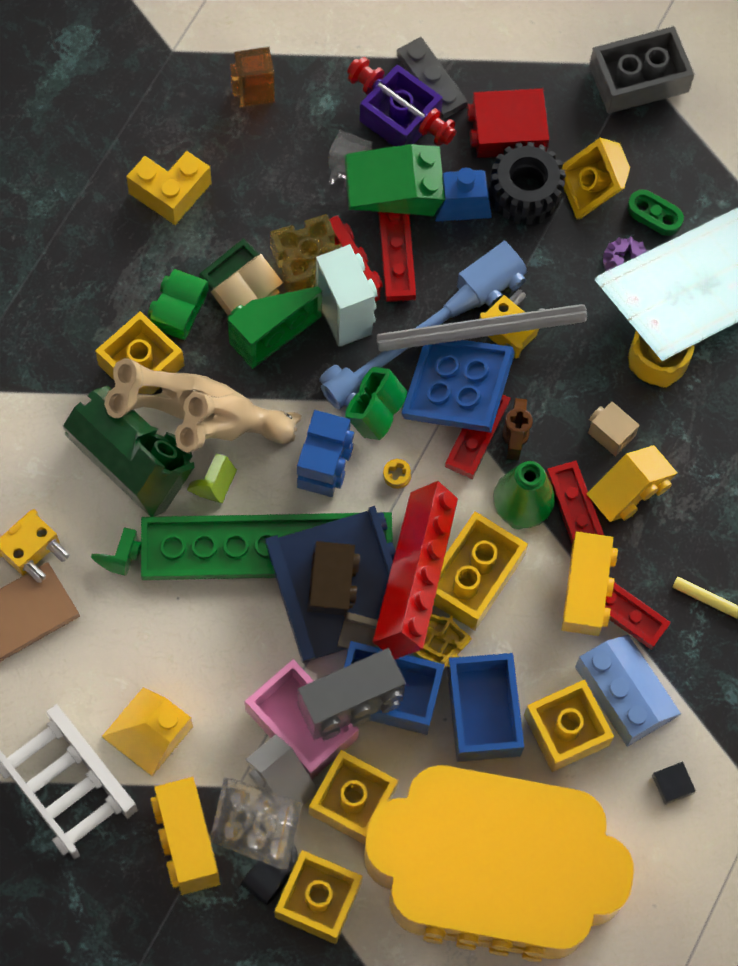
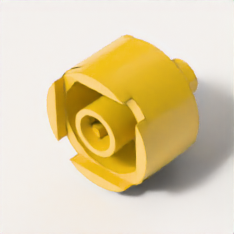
(651, 368)

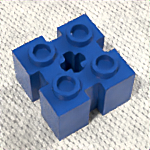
(325, 454)

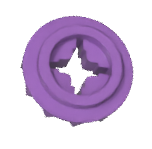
(618, 248)

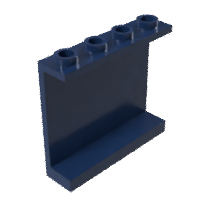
(292, 562)

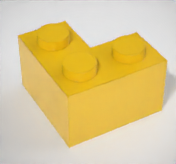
(170, 191)
(630, 480)

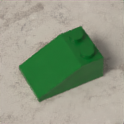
(395, 180)
(271, 322)

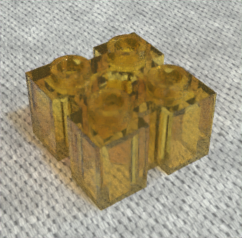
(298, 250)

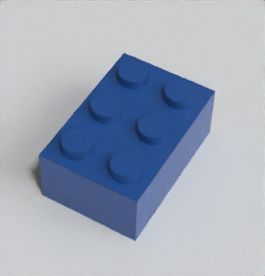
(420, 692)
(485, 707)

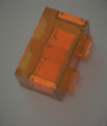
(253, 76)

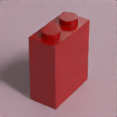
(506, 120)

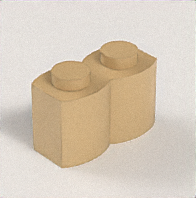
(249, 283)

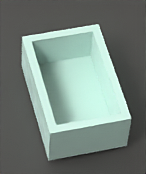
(346, 295)

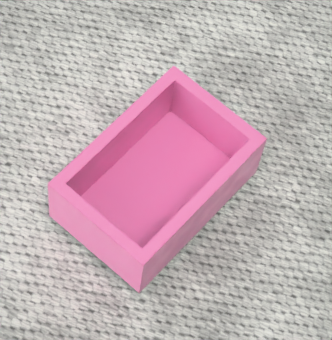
(277, 713)

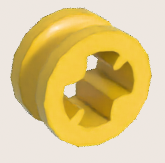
(402, 481)

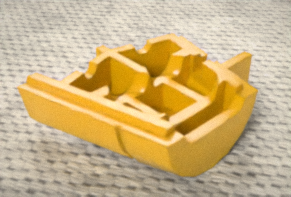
(443, 640)

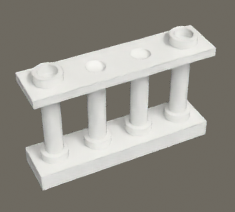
(77, 752)

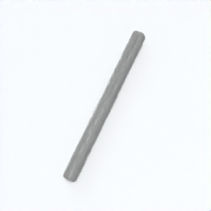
(481, 327)

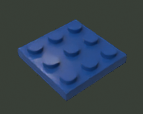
(459, 384)

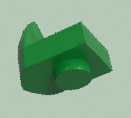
(128, 549)

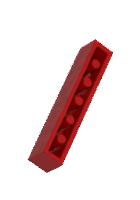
(416, 570)

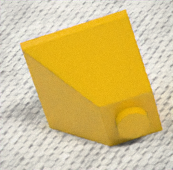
(595, 175)
(148, 730)

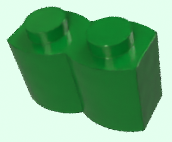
(179, 303)
(376, 403)

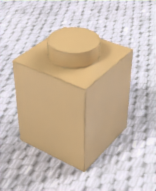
(612, 428)

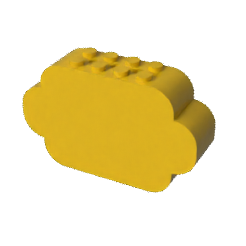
(497, 863)

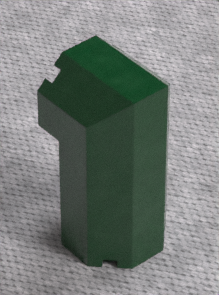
(130, 452)

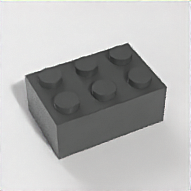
(641, 69)
(351, 695)

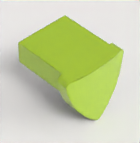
(216, 481)

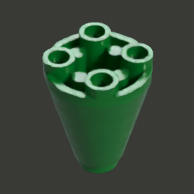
(524, 496)

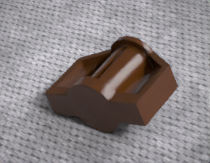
(517, 428)

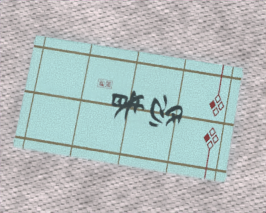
(680, 287)

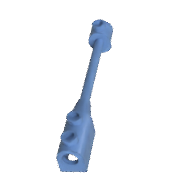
(477, 285)

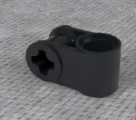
(267, 881)

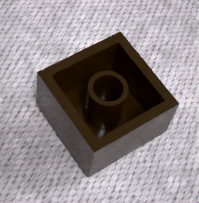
(332, 578)

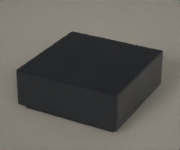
(673, 783)

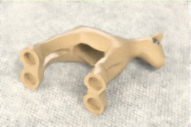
(204, 404)

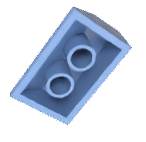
(626, 688)

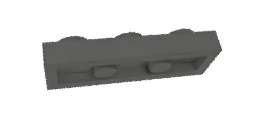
(425, 66)

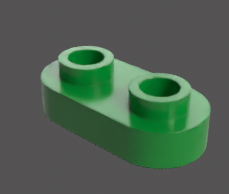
(657, 211)

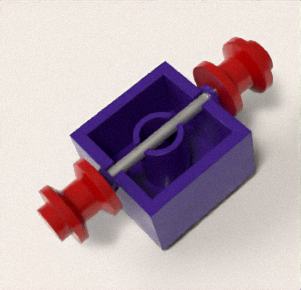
(399, 105)

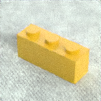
(589, 584)

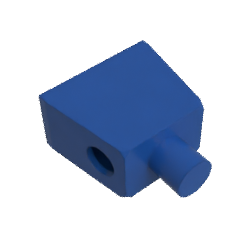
(465, 196)

